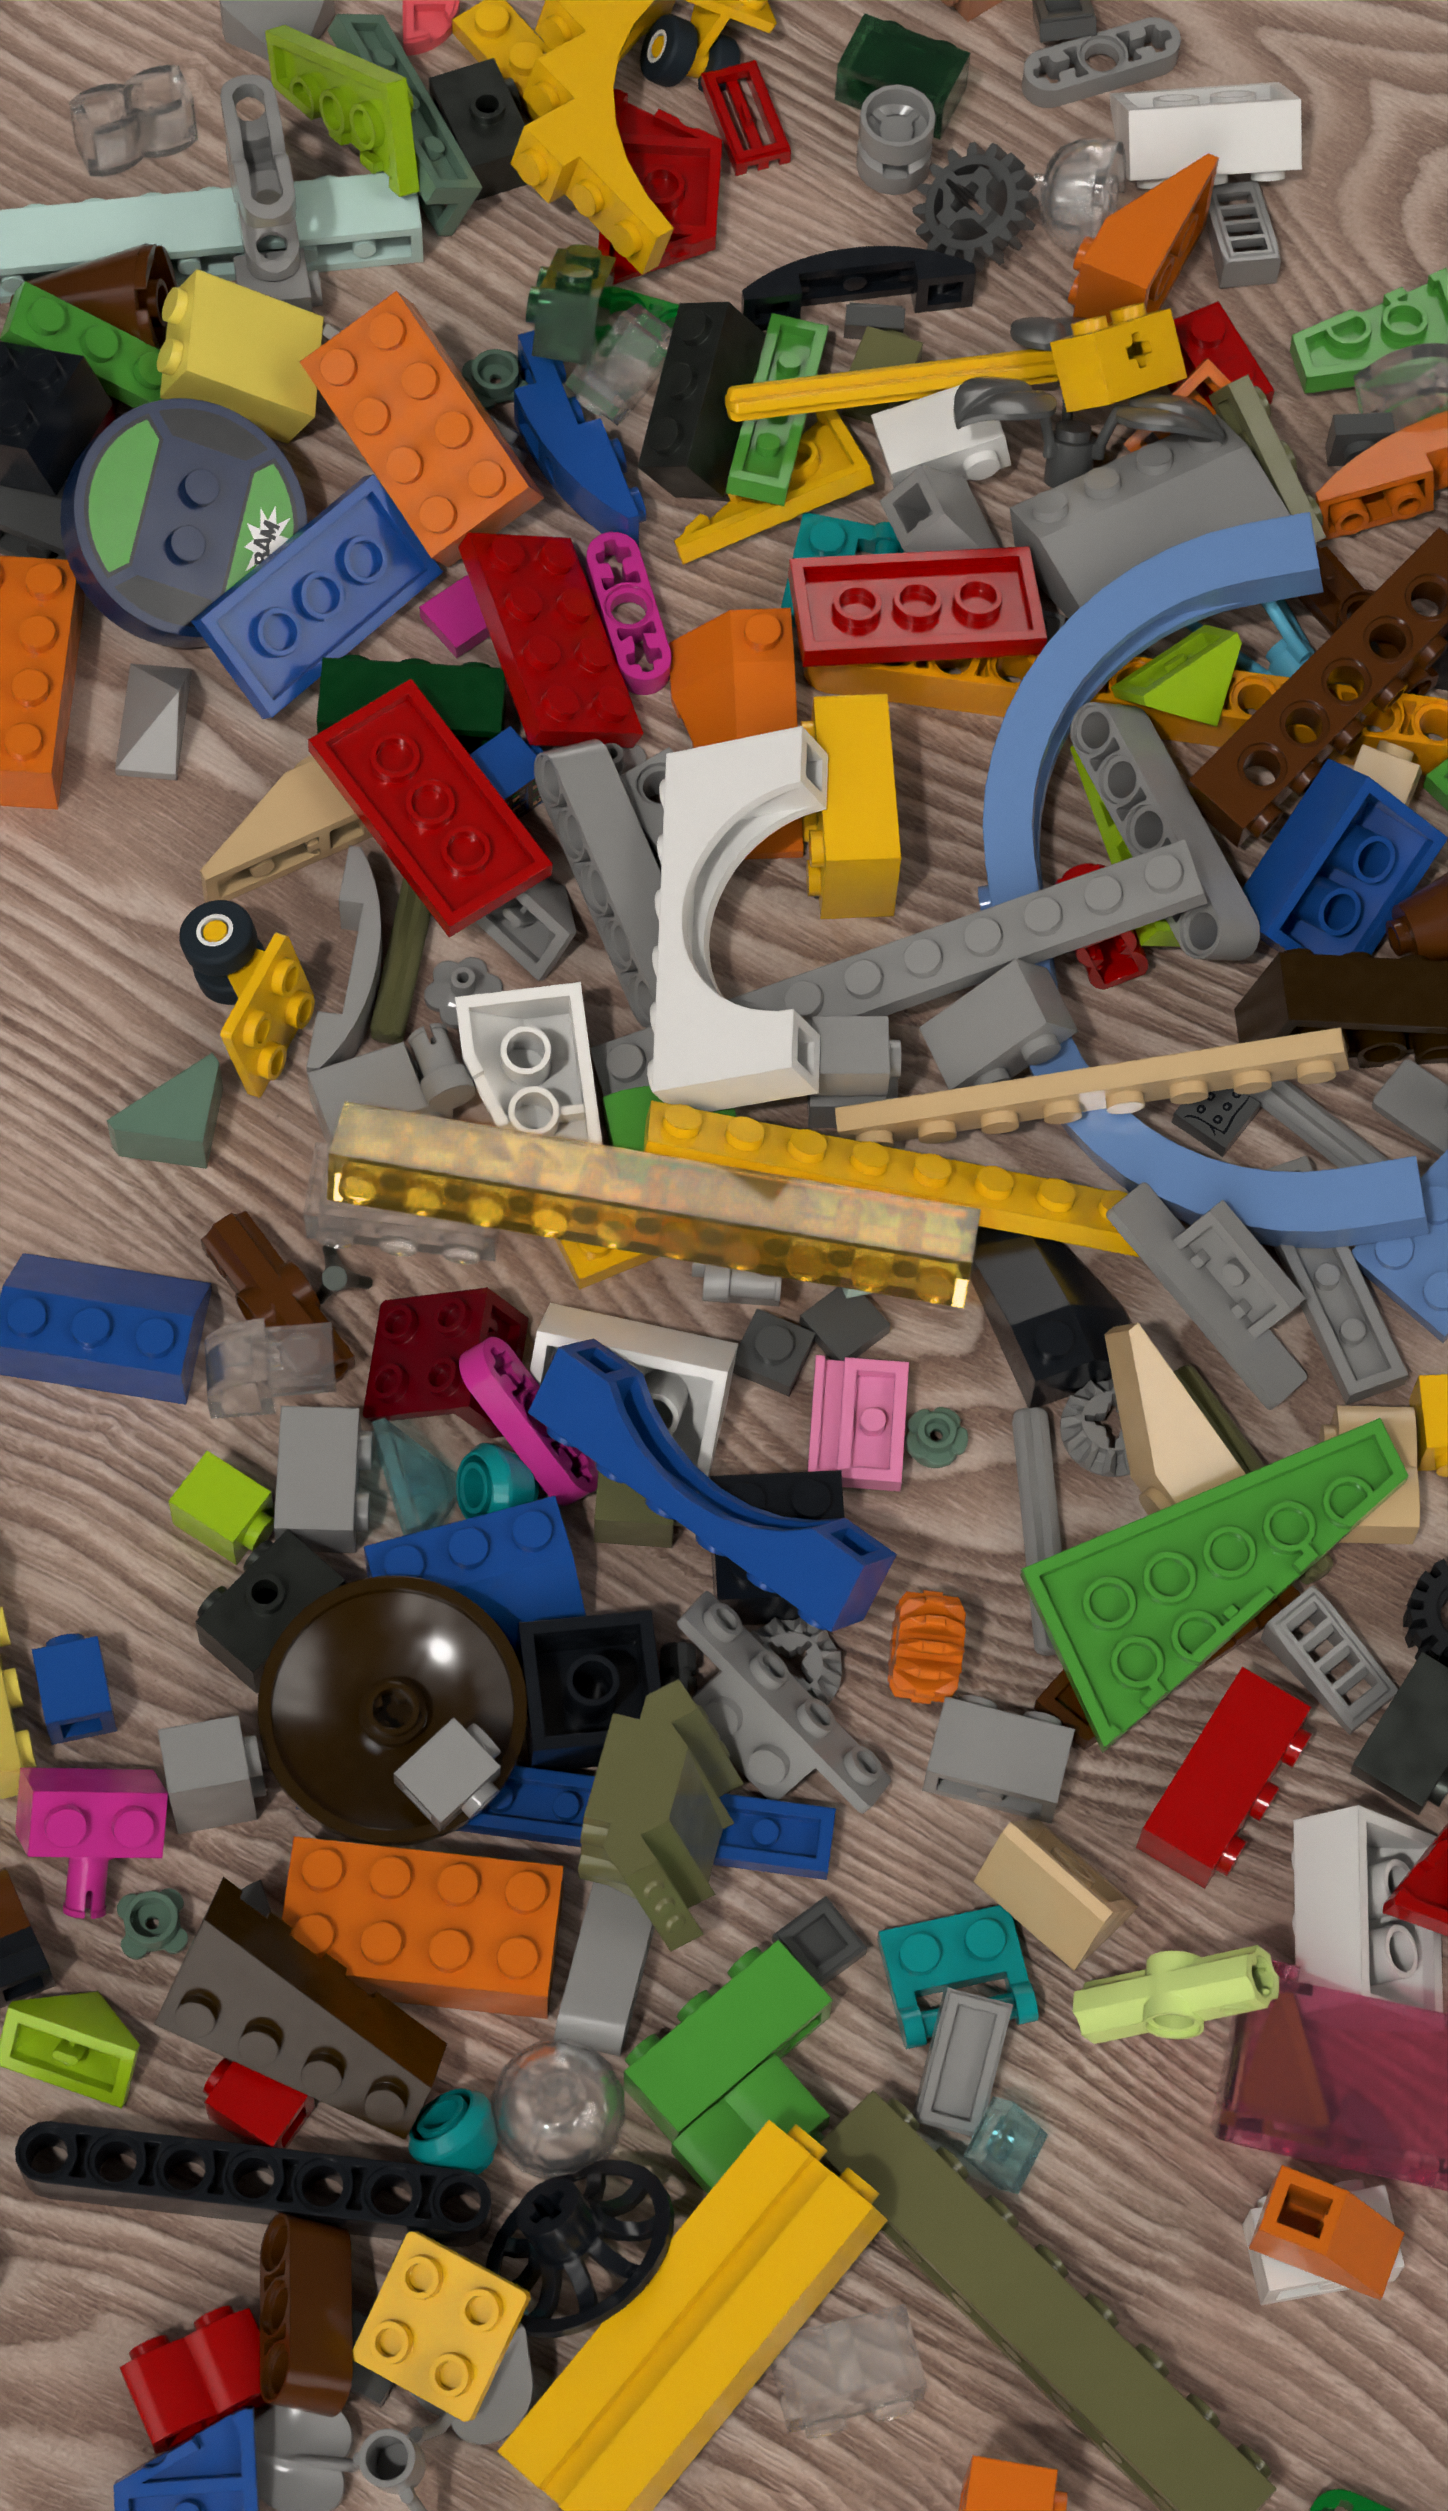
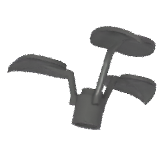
(1071, 446)

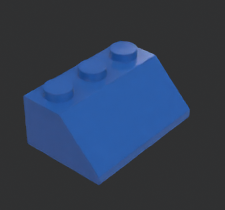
(1340, 866)
(101, 1327)
(504, 1561)

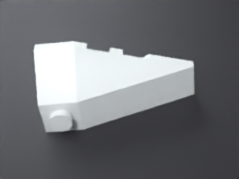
(532, 1060)

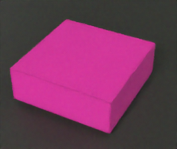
(456, 617)

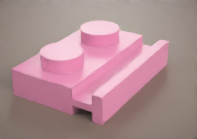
(859, 1421)

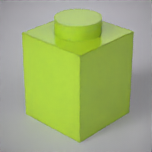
(223, 1508)

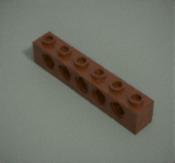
(1244, 808)

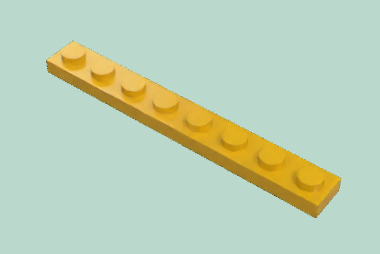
(1006, 1198)

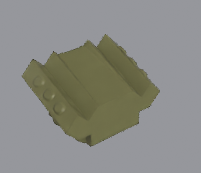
(659, 1810)

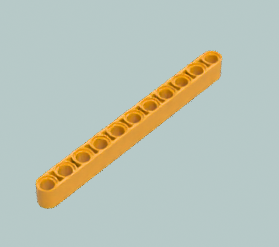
(984, 692)

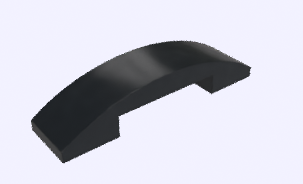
(861, 273)

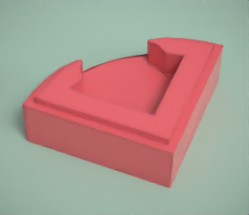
(427, 24)

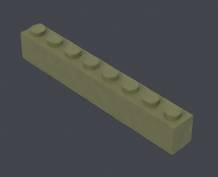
(1040, 2321)

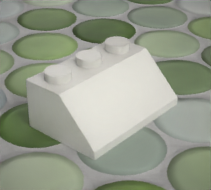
(1243, 125)
(683, 1370)
(1342, 1877)

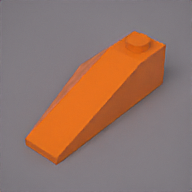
(738, 683)

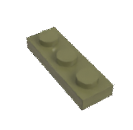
(1248, 415)

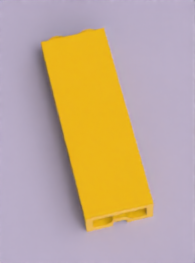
(700, 2331)

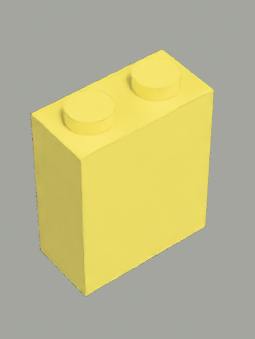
(240, 353)

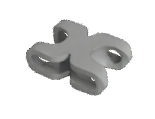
(260, 177)

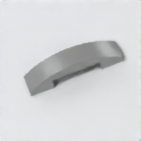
(340, 1035)

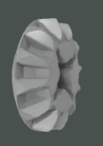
(1087, 1441)
(822, 1659)

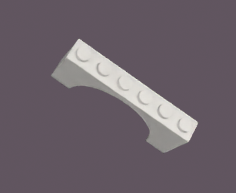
(716, 811)

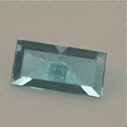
(417, 1481)

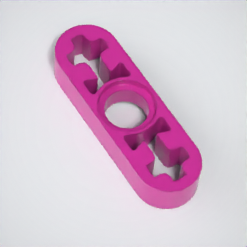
(633, 589)
(505, 1394)

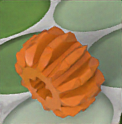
(926, 1647)

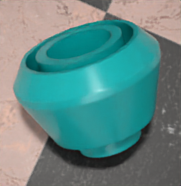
(493, 1481)
(455, 2132)

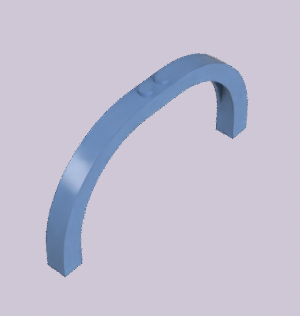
(1148, 602)

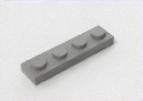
(1342, 1315)

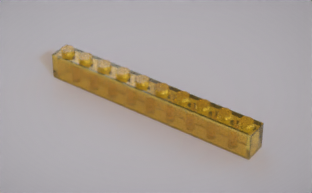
(652, 1204)

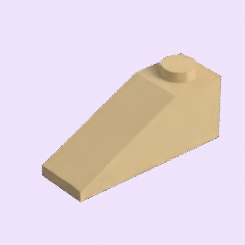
(287, 830)
(1164, 1432)

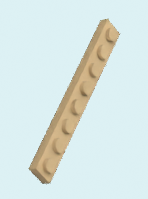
(1115, 1086)

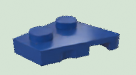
(200, 2474)

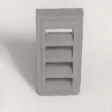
(1244, 267)
(1347, 1646)

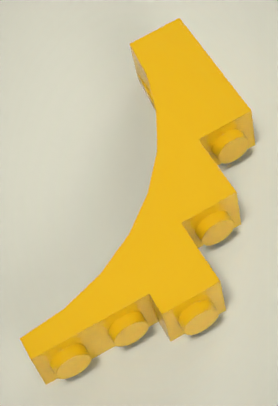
(576, 139)

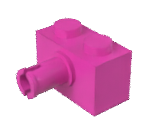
(90, 1821)

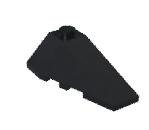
(1044, 1313)

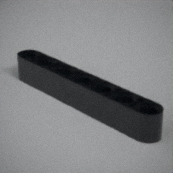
(228, 2162)

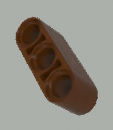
(306, 2315)

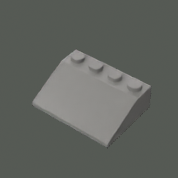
(1137, 508)

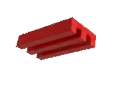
(757, 153)

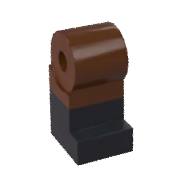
(22, 1961)

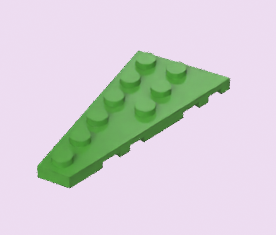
(1175, 1586)

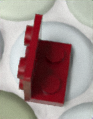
(420, 1349)

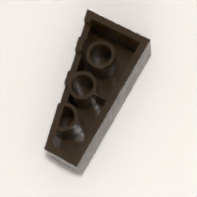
(1378, 1002)
(299, 2018)

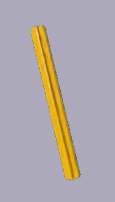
(882, 384)

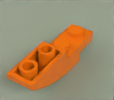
(1388, 480)

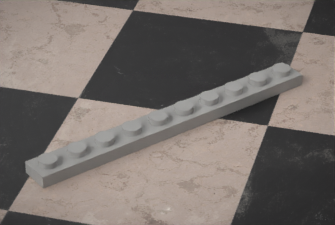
(958, 951)

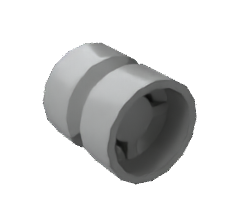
(895, 139)

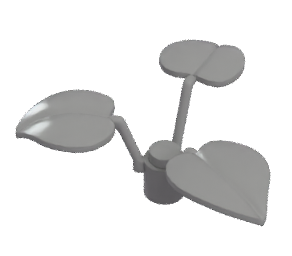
(307, 2453)

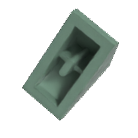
(173, 1120)

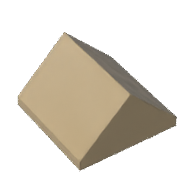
(1052, 1891)

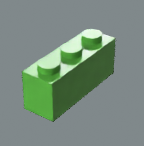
(725, 2037)

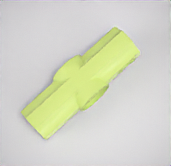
(1176, 1994)

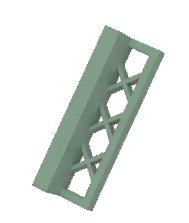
(441, 165)

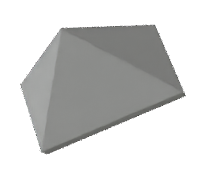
(247, 20)
(153, 722)
(534, 927)

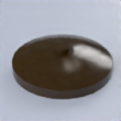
(367, 1685)

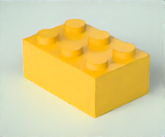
(857, 837)

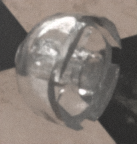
(1080, 189)
(557, 2108)

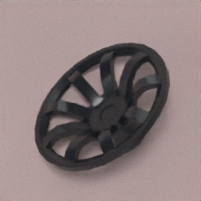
(569, 2228)

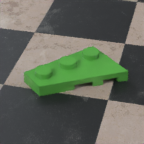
(1349, 342)

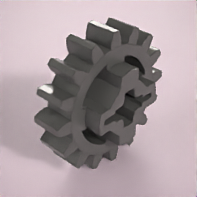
(996, 185)

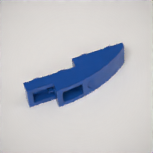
(572, 452)

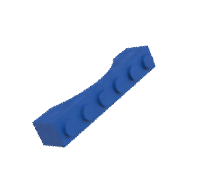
(608, 1414)

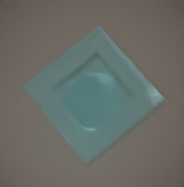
(1005, 2145)

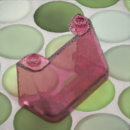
(1339, 2082)

